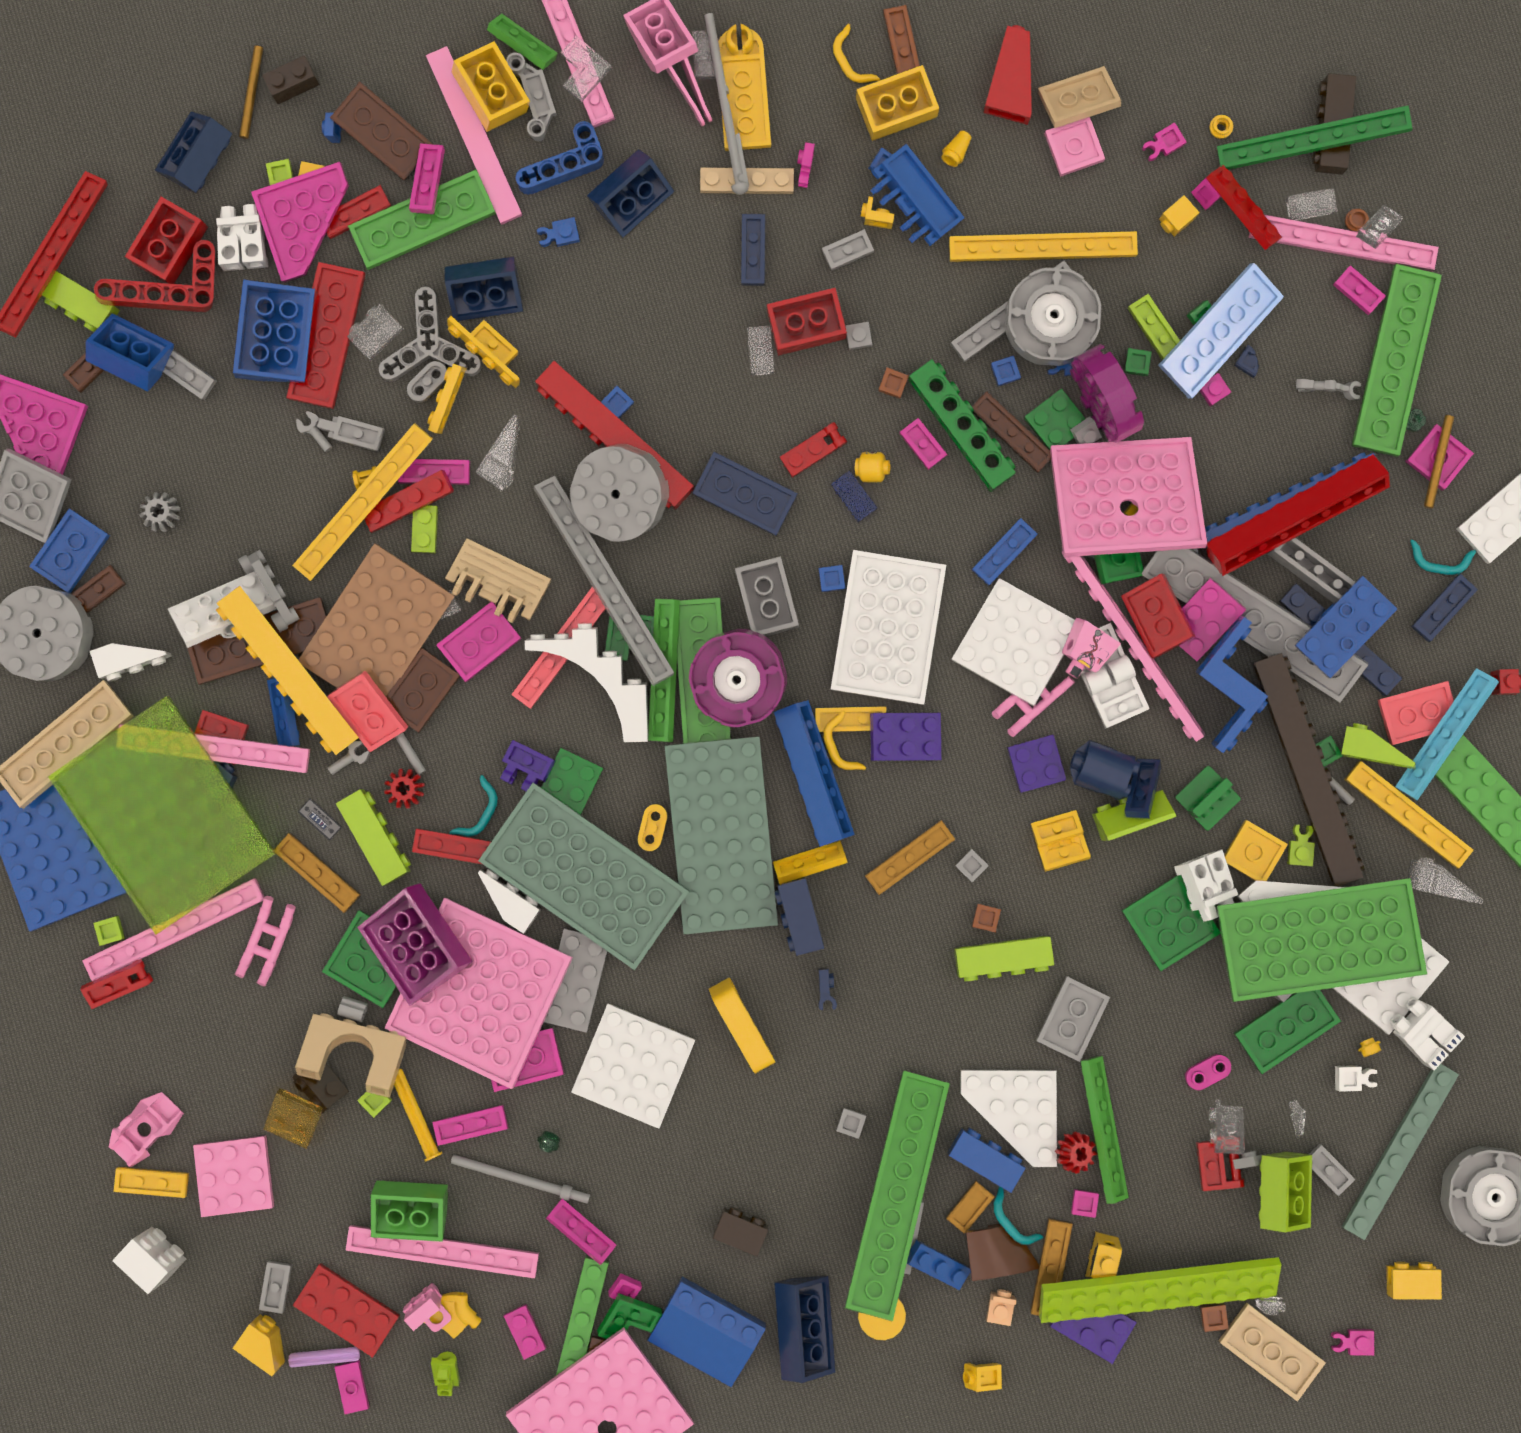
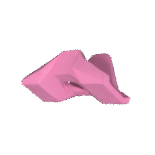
(158, 1113)

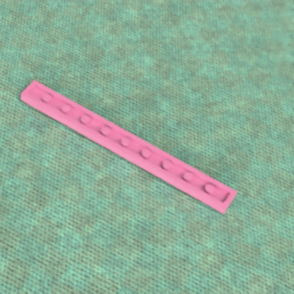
(1138, 649)

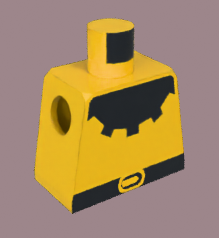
(1103, 1258)

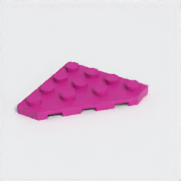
(298, 216)
(40, 422)

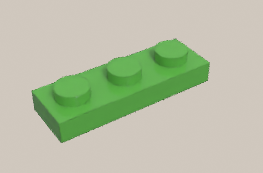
(522, 41)

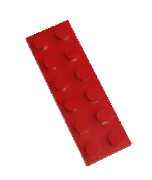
(333, 316)

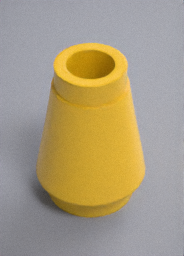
(955, 151)

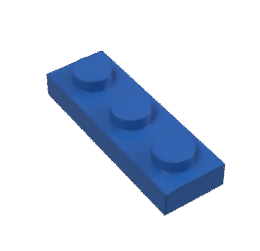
(1004, 551)
(283, 716)
(938, 1265)

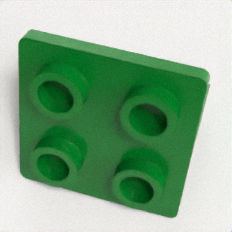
(1208, 797)

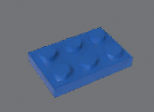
(69, 550)

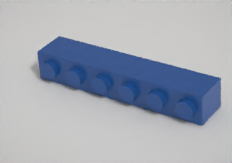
(813, 773)

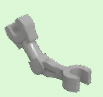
(1307, 385)

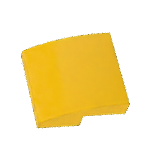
(1060, 841)

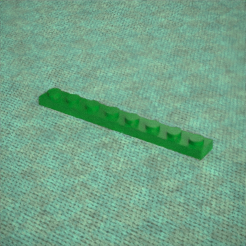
(1315, 138)

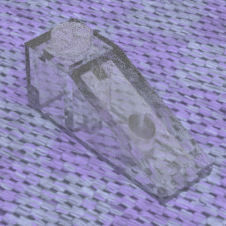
(500, 460)
(1437, 880)

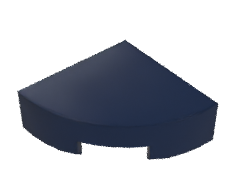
(1248, 362)

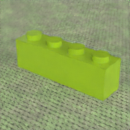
(77, 302)
(373, 836)
(1004, 957)

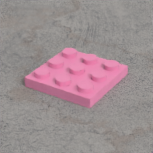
(233, 1176)

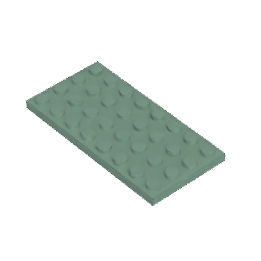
(721, 834)
(583, 876)

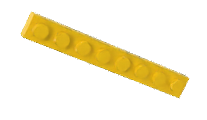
(1043, 246)
(362, 501)

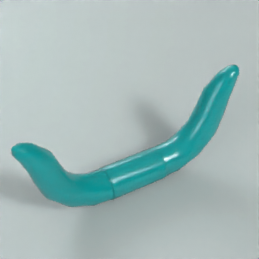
(1438, 568)
(486, 816)
(1008, 1226)

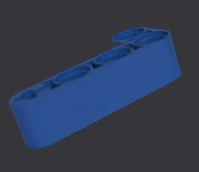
(558, 163)

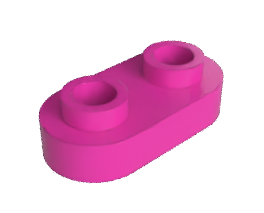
(1208, 1070)

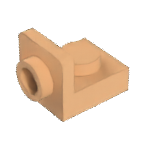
(1001, 1307)

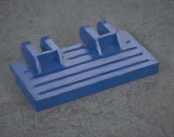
(918, 194)

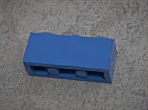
(987, 1159)

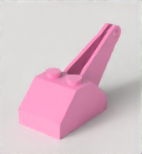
(664, 42)

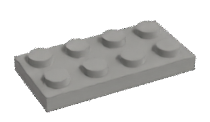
(579, 988)

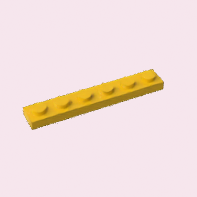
(1409, 814)

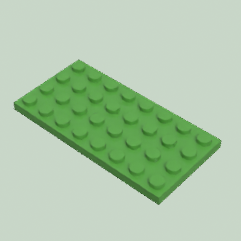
(1321, 940)

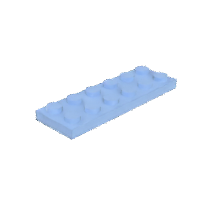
(1221, 330)

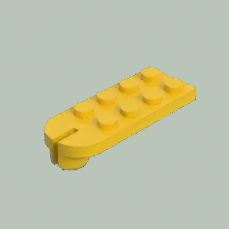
(747, 87)

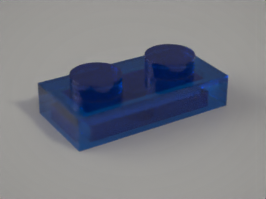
(854, 496)

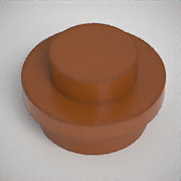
(1356, 219)

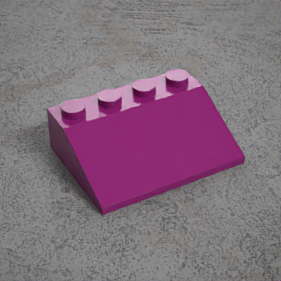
(414, 943)

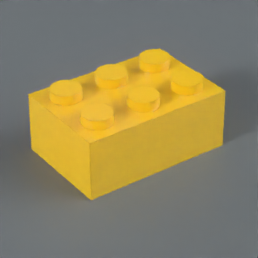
(490, 86)
(897, 103)

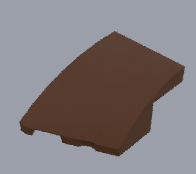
(997, 1254)

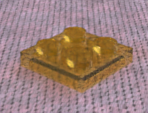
(293, 1118)

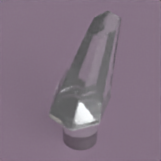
(1298, 1117)

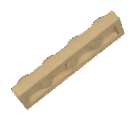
(759, 179)

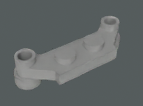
(538, 94)
(255, 563)

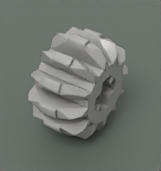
(160, 503)

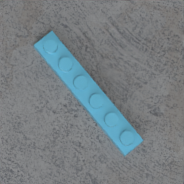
(1447, 733)

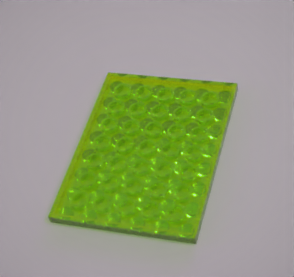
(162, 815)

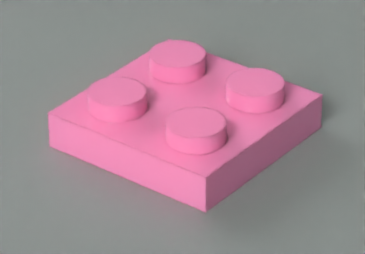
(1074, 146)

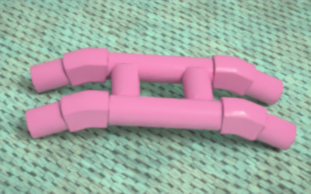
(1031, 713)
(253, 947)

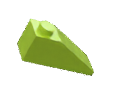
(1368, 746)

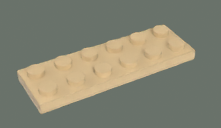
(60, 742)

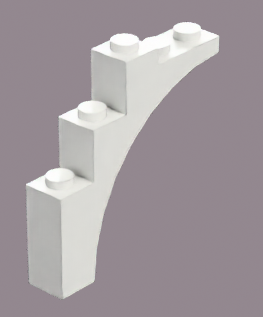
(582, 649)

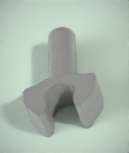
(314, 431)
(350, 757)

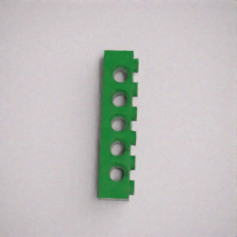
(934, 372)

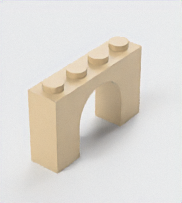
(327, 1033)

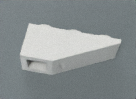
(117, 659)
(512, 906)

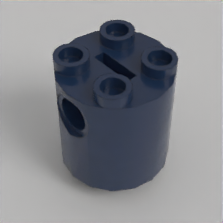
(1103, 769)

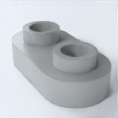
(425, 380)

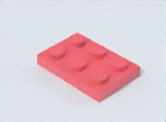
(367, 711)
(1415, 712)

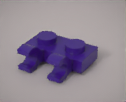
(527, 760)

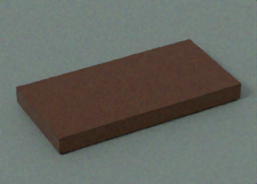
(380, 130)

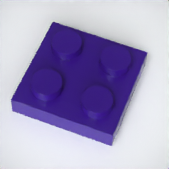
(1036, 763)

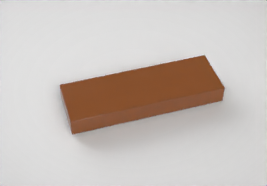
(901, 38)

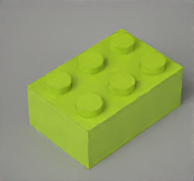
(1285, 1191)

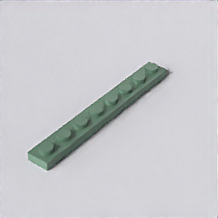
(1400, 1151)

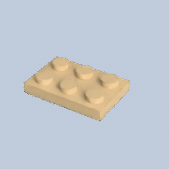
(1079, 97)

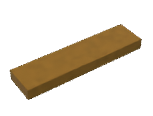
(910, 857)
(317, 872)
(1052, 1258)

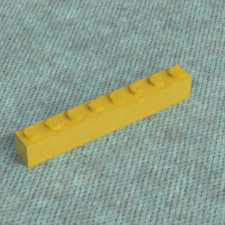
(287, 670)

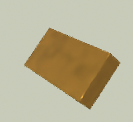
(970, 1207)

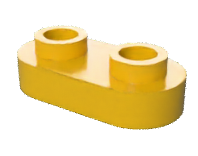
(652, 827)

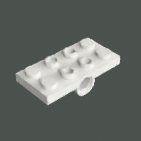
(198, 616)
(1115, 687)

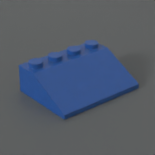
(273, 332)
(707, 1332)

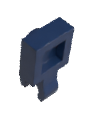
(825, 982)

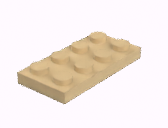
(1272, 1351)

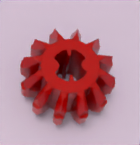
(397, 783)
(1075, 1161)

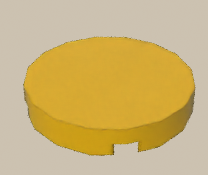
(883, 1329)

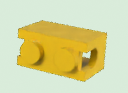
(1414, 1281)

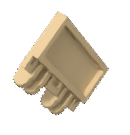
(498, 579)

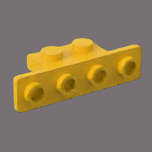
(490, 346)

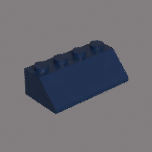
(804, 1328)

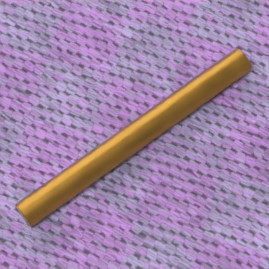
(251, 92)
(1439, 461)

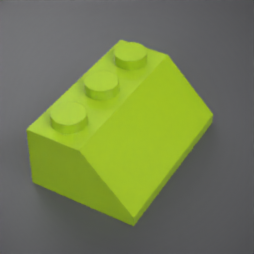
(1113, 823)

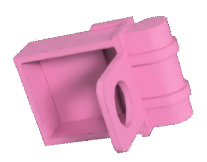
(423, 1307)

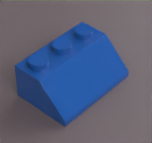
(128, 352)

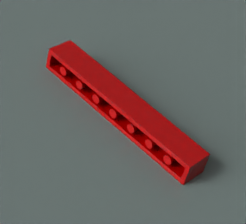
(603, 424)
(1298, 514)

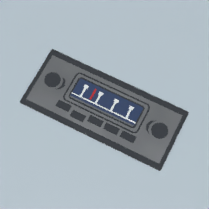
(319, 819)

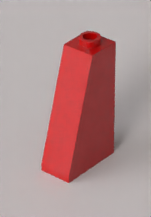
(1011, 83)

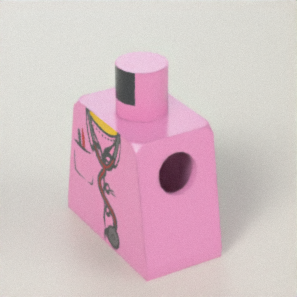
(1087, 648)

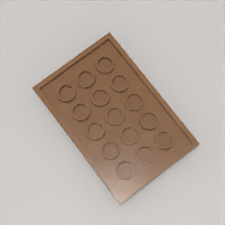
(377, 623)

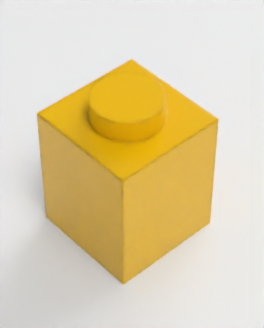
(1178, 216)

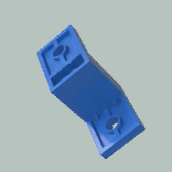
(1232, 685)

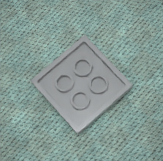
(30, 495)

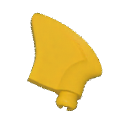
(461, 1313)

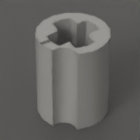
(352, 1009)

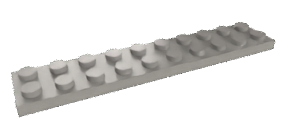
(1272, 626)

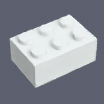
(150, 1259)

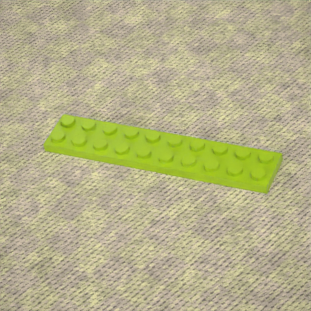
(1159, 1290)

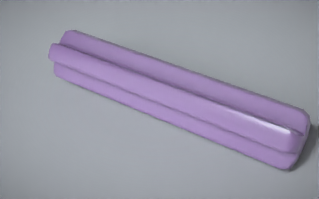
(324, 1357)

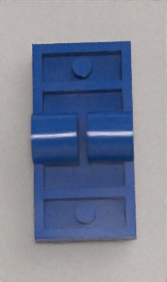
(1345, 627)

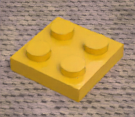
(1254, 852)

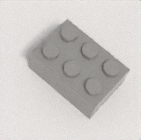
(767, 597)

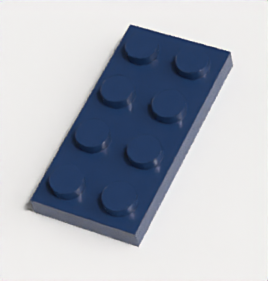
(744, 493)

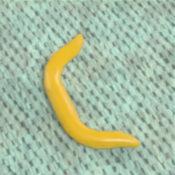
(844, 64)
(831, 747)

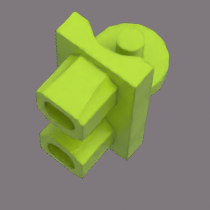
(445, 1373)

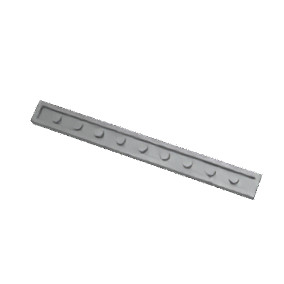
(604, 581)

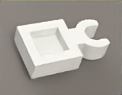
(1352, 1077)

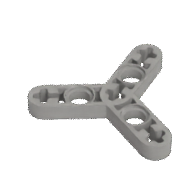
(421, 351)

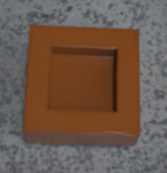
(893, 383)
(986, 917)
(1214, 1317)

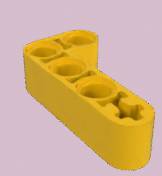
(741, 1025)

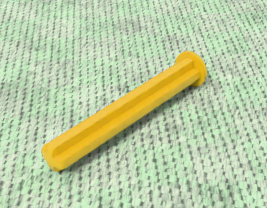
(415, 1116)

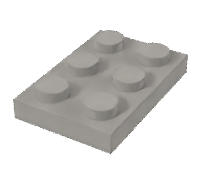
(1072, 1018)

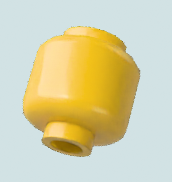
(872, 467)

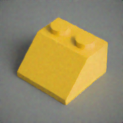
(262, 1344)

